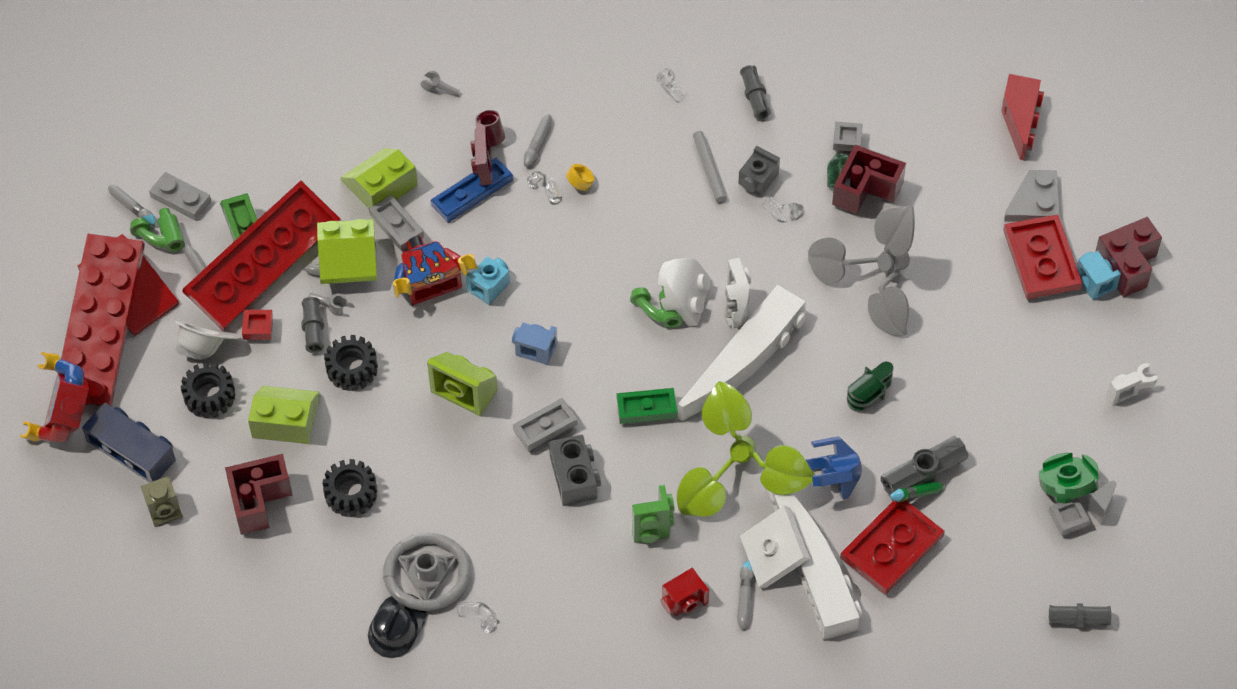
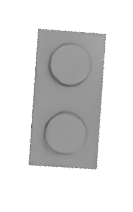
(180, 196)
(395, 222)
(545, 424)

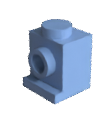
(535, 342)

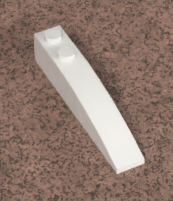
(750, 347)
(821, 575)

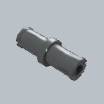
(755, 92)
(312, 324)
(1080, 615)

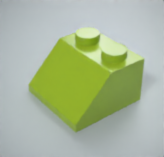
(380, 176)
(347, 251)
(461, 382)
(283, 414)

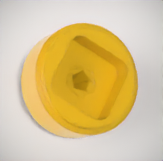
(580, 177)

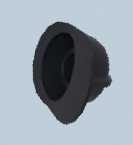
(394, 628)

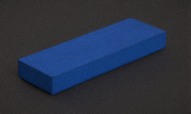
(470, 192)

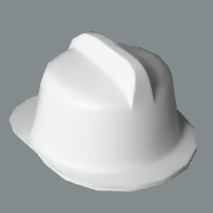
(199, 341)

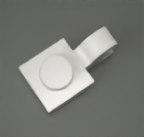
(1127, 386)

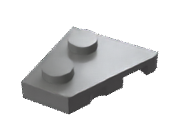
(1035, 197)

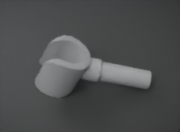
(436, 82)
(336, 298)

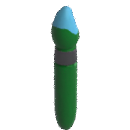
(916, 491)

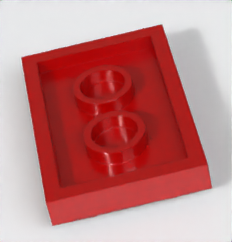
(1042, 256)
(892, 545)

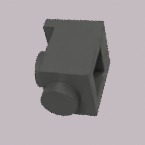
(759, 171)

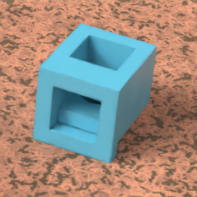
(1097, 274)
(488, 279)

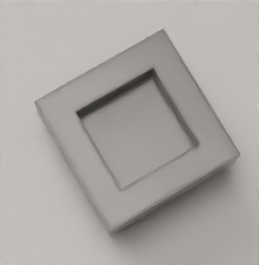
(847, 135)
(1069, 516)

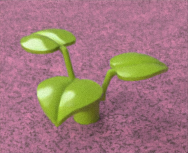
(725, 412)

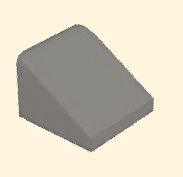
(1100, 501)

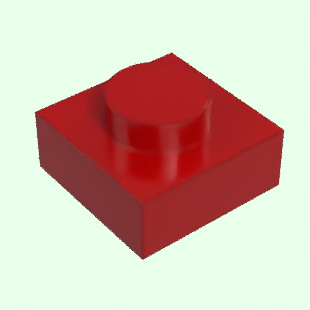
(257, 325)

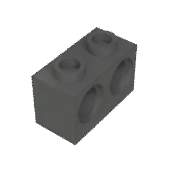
(570, 470)

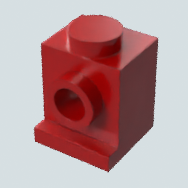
(684, 593)

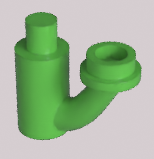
(169, 228)
(642, 298)

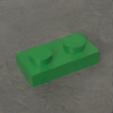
(646, 405)

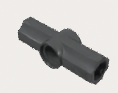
(938, 459)

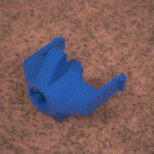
(839, 468)

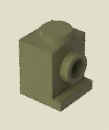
(161, 501)

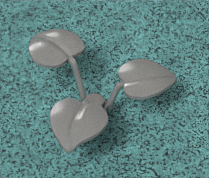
(896, 231)

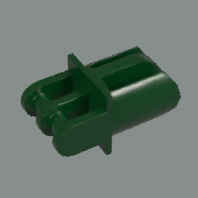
(870, 386)

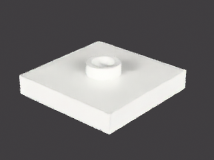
(774, 547)

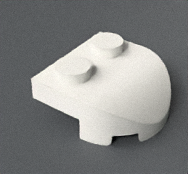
(684, 288)
(737, 294)

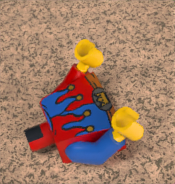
(430, 270)
(65, 403)

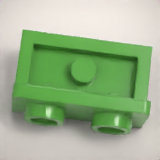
(654, 518)

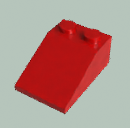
(150, 300)

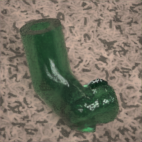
(834, 168)

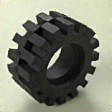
(205, 376)
(354, 376)
(353, 502)

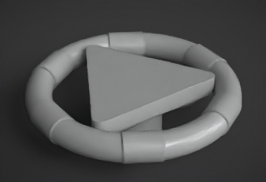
(426, 571)

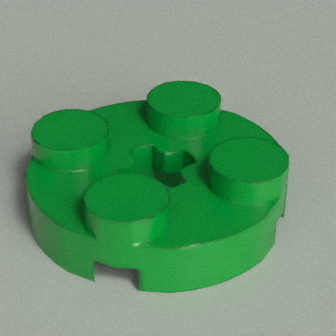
(1081, 481)

